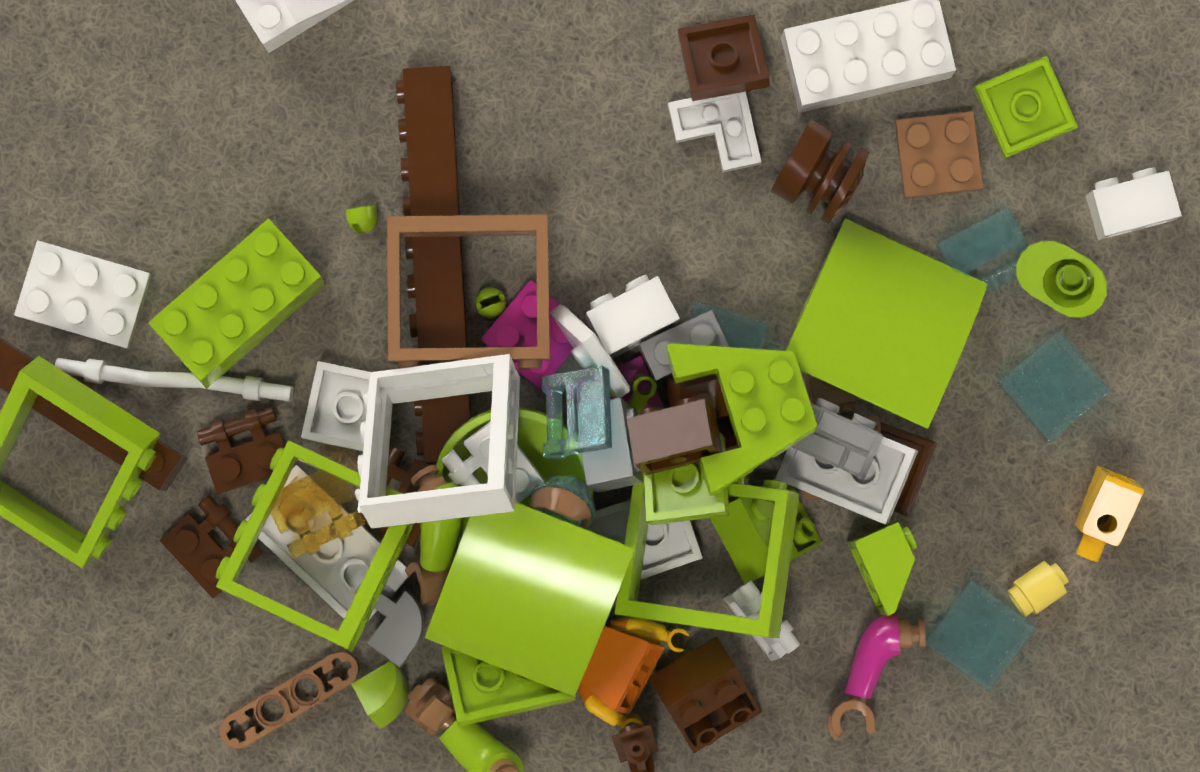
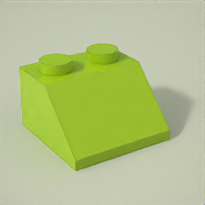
(885, 563)

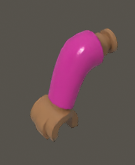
(876, 647)

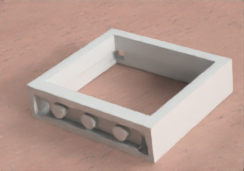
(431, 382)

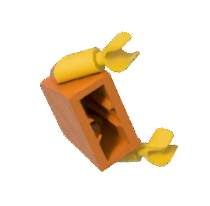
(622, 667)

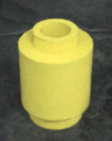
(1038, 588)

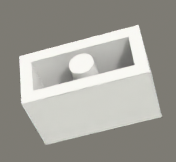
(1133, 204)

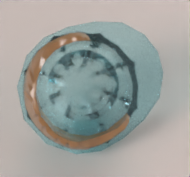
(565, 499)

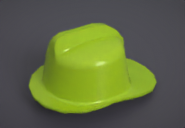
(1062, 278)

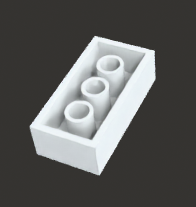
(867, 53)

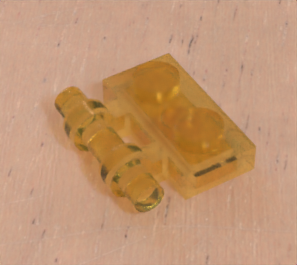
(308, 500)

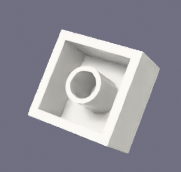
(632, 316)

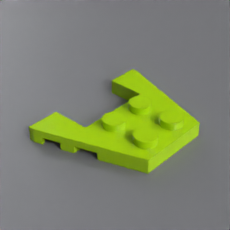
(762, 399)

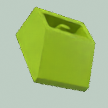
(748, 534)

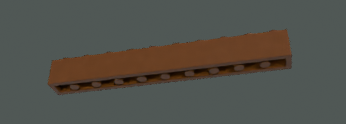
(436, 260)

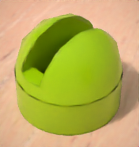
(362, 218)
(494, 309)

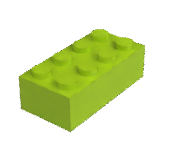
(237, 303)

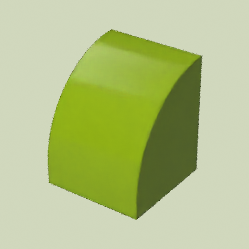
(383, 693)

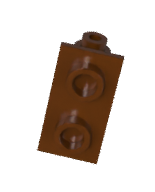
(636, 745)

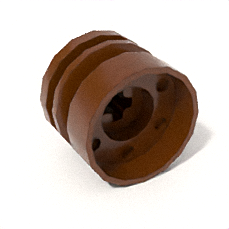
(820, 172)

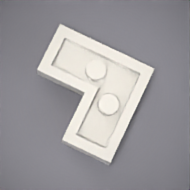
(725, 118)

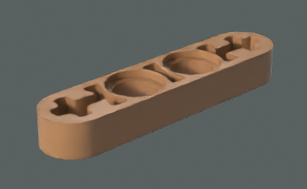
(291, 702)

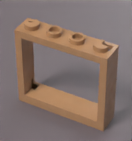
(461, 226)

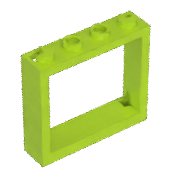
(103, 417)
(249, 531)
(775, 574)

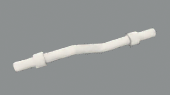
(97, 372)

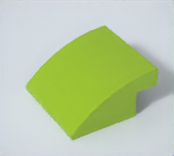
(886, 323)
(530, 595)

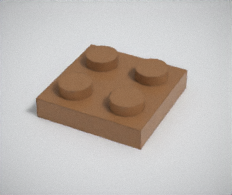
(938, 155)

